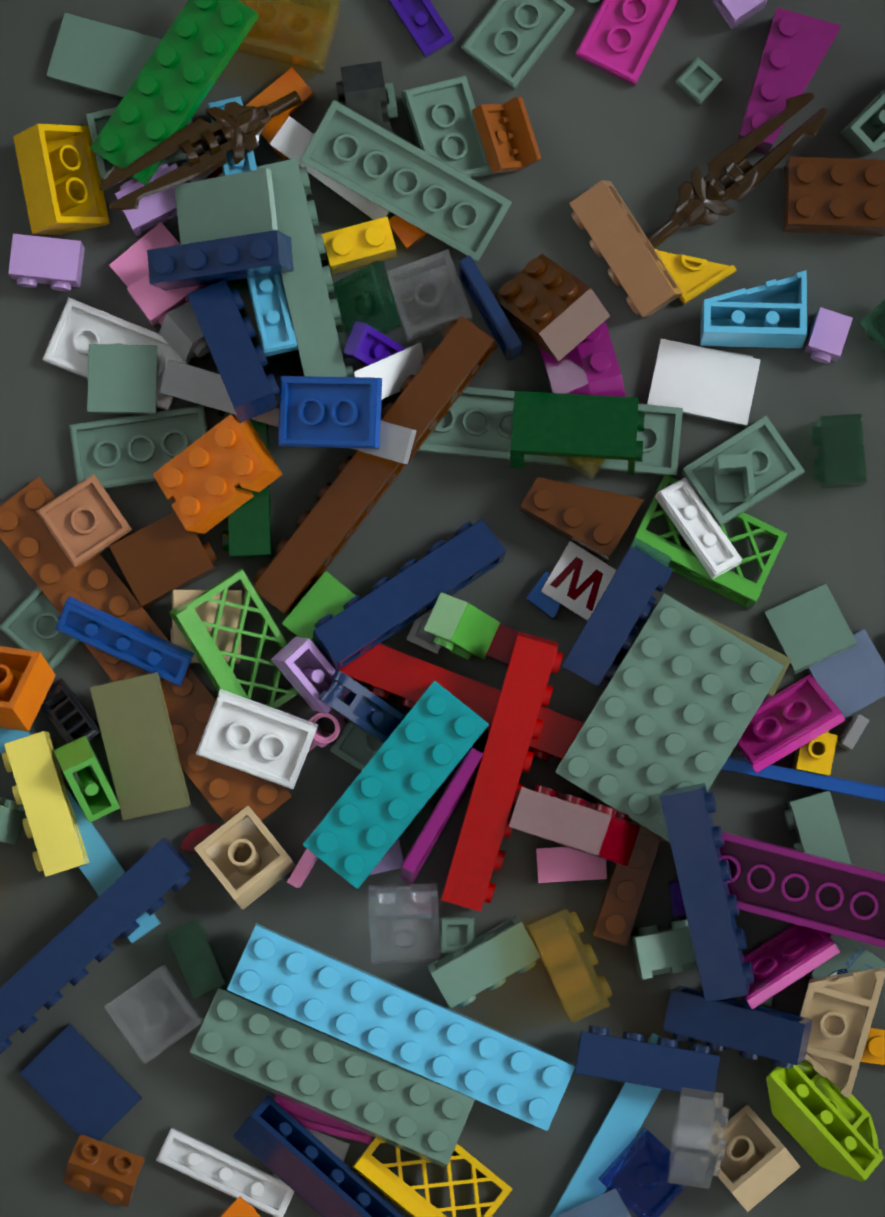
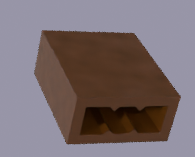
(163, 559)

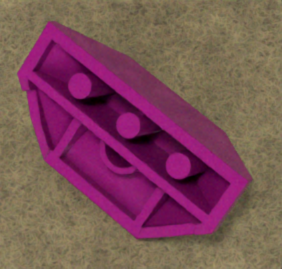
(587, 368)

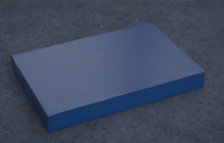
(330, 412)

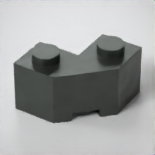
(365, 92)

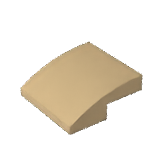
(207, 613)

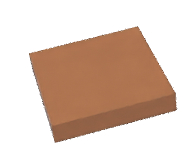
(84, 521)

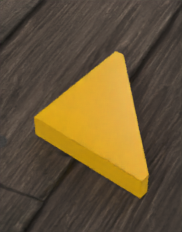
(694, 274)

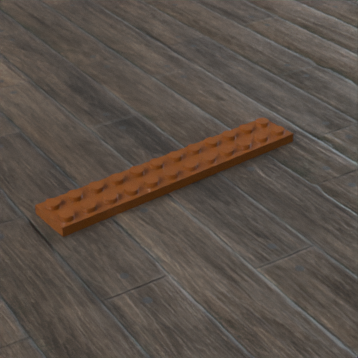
(100, 587)

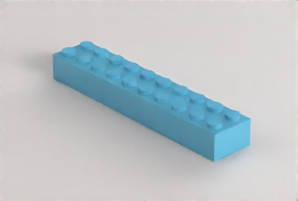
(401, 1027)

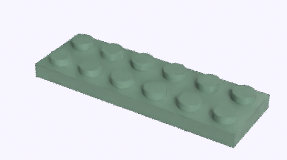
(405, 180)

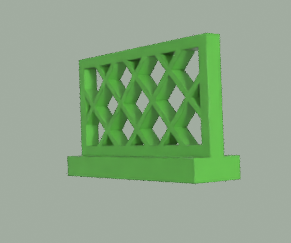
(686, 564)
(212, 658)

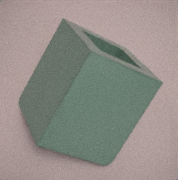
(734, 478)

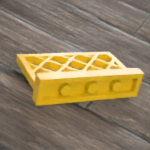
(411, 1201)

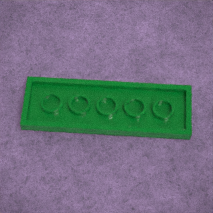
(174, 81)

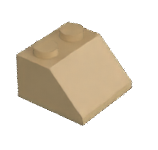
(245, 857)
(753, 1159)

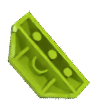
(824, 1121)

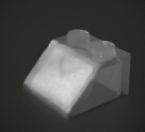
(404, 923)

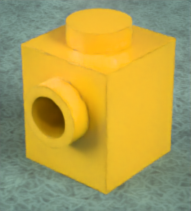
(816, 755)

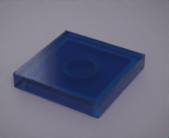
(642, 1176)

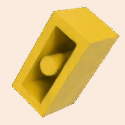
(359, 245)

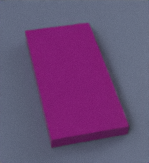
(440, 816)

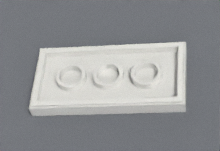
(86, 325)

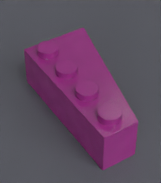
(787, 65)

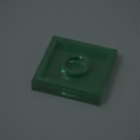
(367, 299)

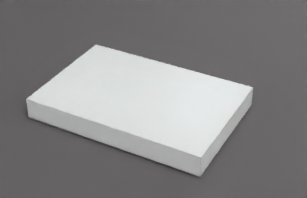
(704, 382)
(256, 739)

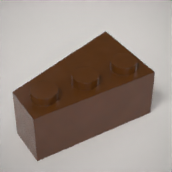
(581, 514)

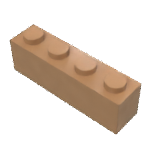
(625, 249)

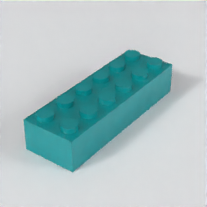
(396, 784)

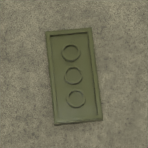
(140, 745)

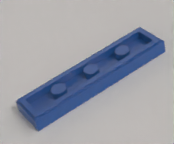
(124, 641)

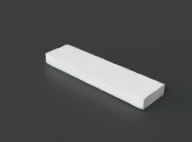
(292, 142)
(225, 1173)

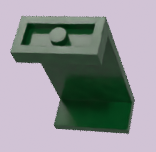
(576, 427)

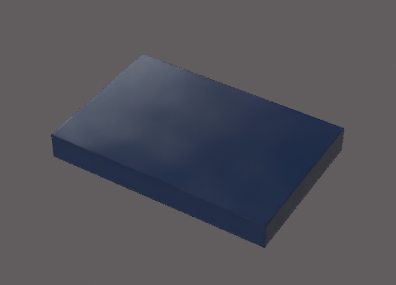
(489, 308)
(80, 1084)

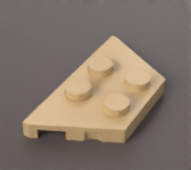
(842, 1019)

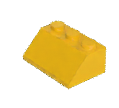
(60, 179)

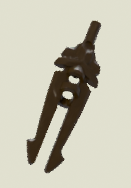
(234, 130)
(704, 198)

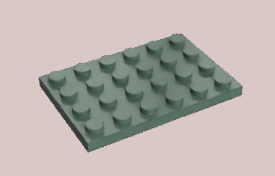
(668, 713)

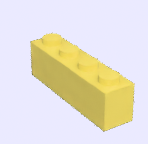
(46, 804)

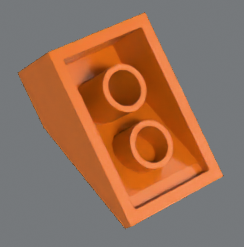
(23, 686)

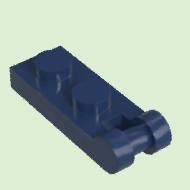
(362, 707)

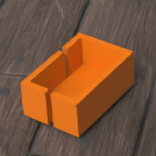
(209, 470)

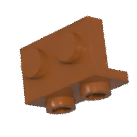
(507, 135)
(103, 1170)

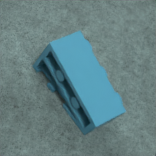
(759, 316)

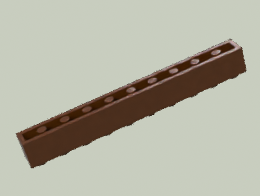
(368, 477)

